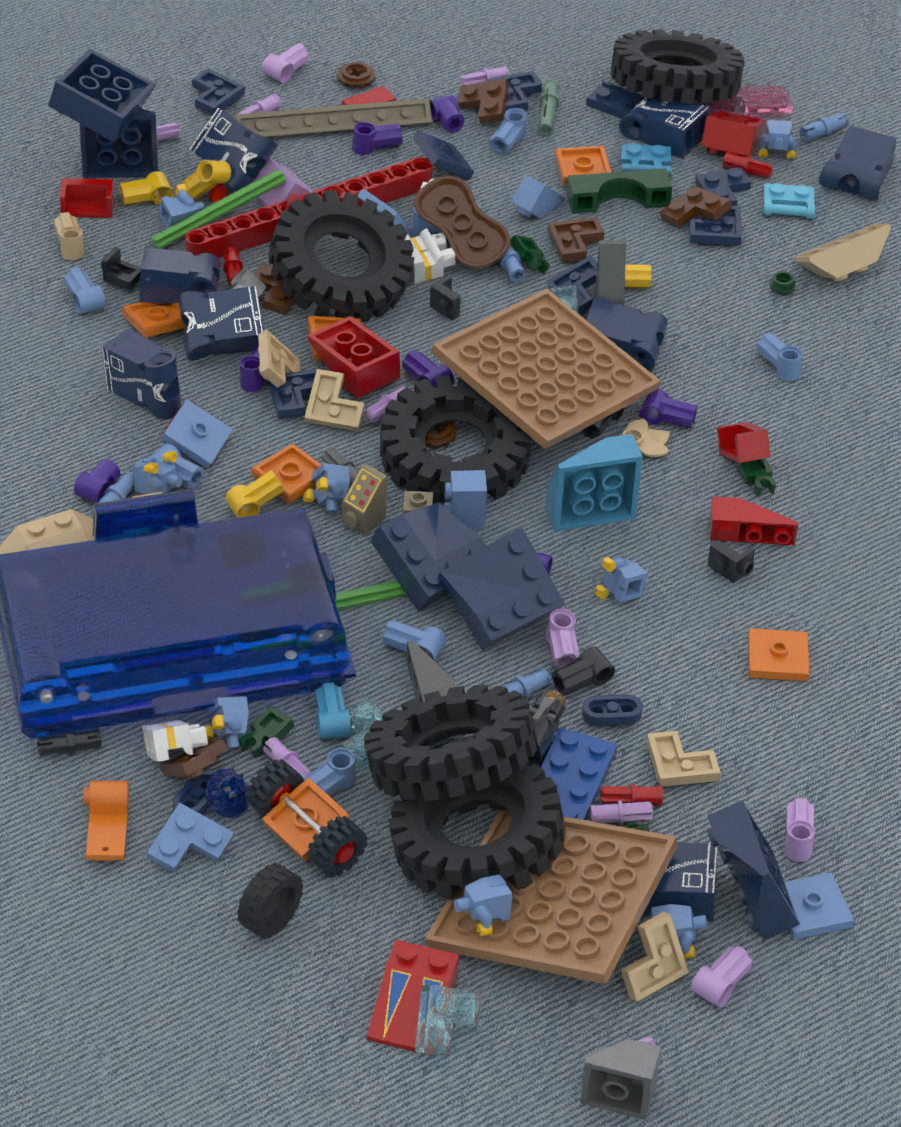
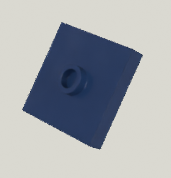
(443, 154)

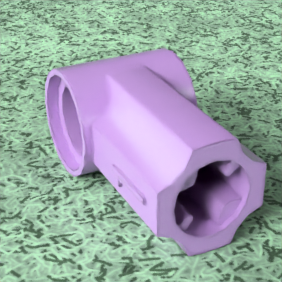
(283, 66)
(562, 637)
(799, 830)
(718, 981)

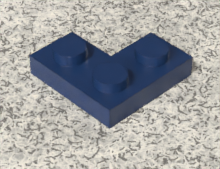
(519, 87)
(217, 89)
(724, 182)
(723, 231)
(581, 274)
(288, 396)

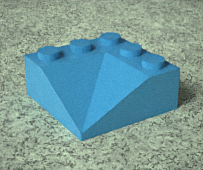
(596, 485)

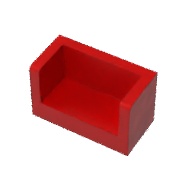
(87, 197)
(743, 442)

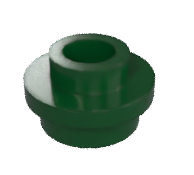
(782, 283)

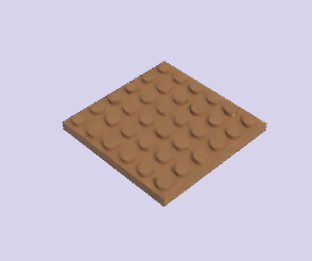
(545, 368)
(574, 913)

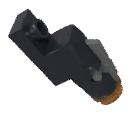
(546, 716)

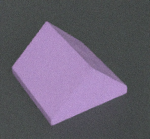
(281, 192)

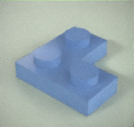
(185, 831)

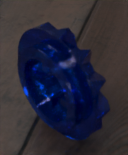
(219, 799)

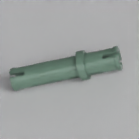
(549, 101)

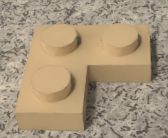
(275, 359)
(328, 408)
(675, 766)
(662, 962)

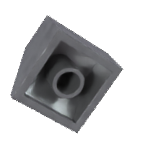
(621, 1078)

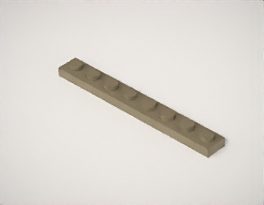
(336, 118)

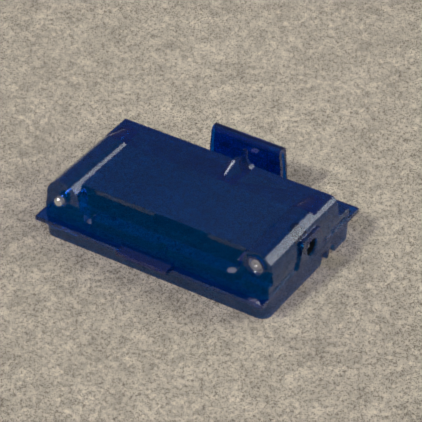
(168, 616)

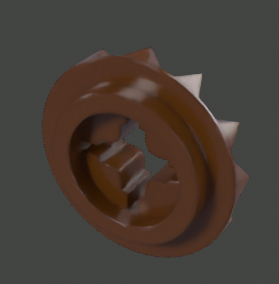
(363, 74)
(446, 434)

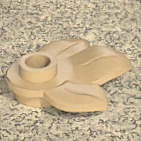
(649, 441)

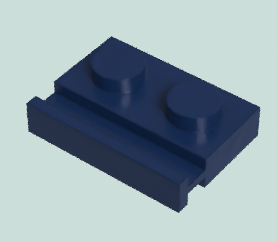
(613, 100)

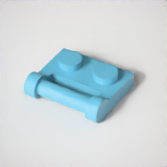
(788, 200)

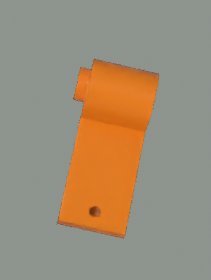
(107, 819)

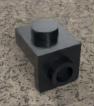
(118, 271)
(444, 299)
(730, 563)

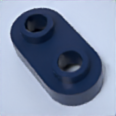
(612, 710)
(194, 793)

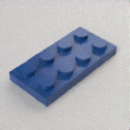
(578, 769)

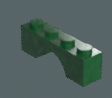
(648, 187)

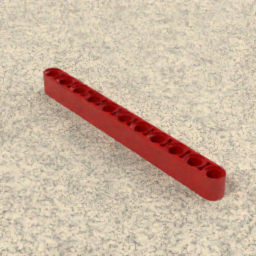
(260, 224)

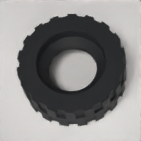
(270, 900)

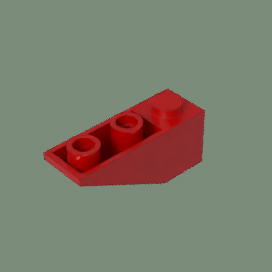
(746, 522)

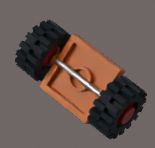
(306, 818)

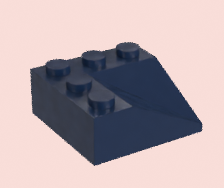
(100, 94)
(128, 157)
(423, 545)
(502, 589)
(755, 867)

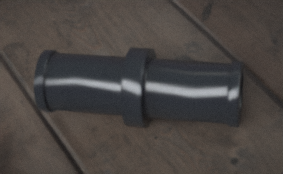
(69, 742)

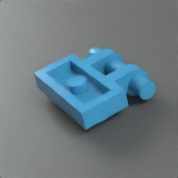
(645, 157)

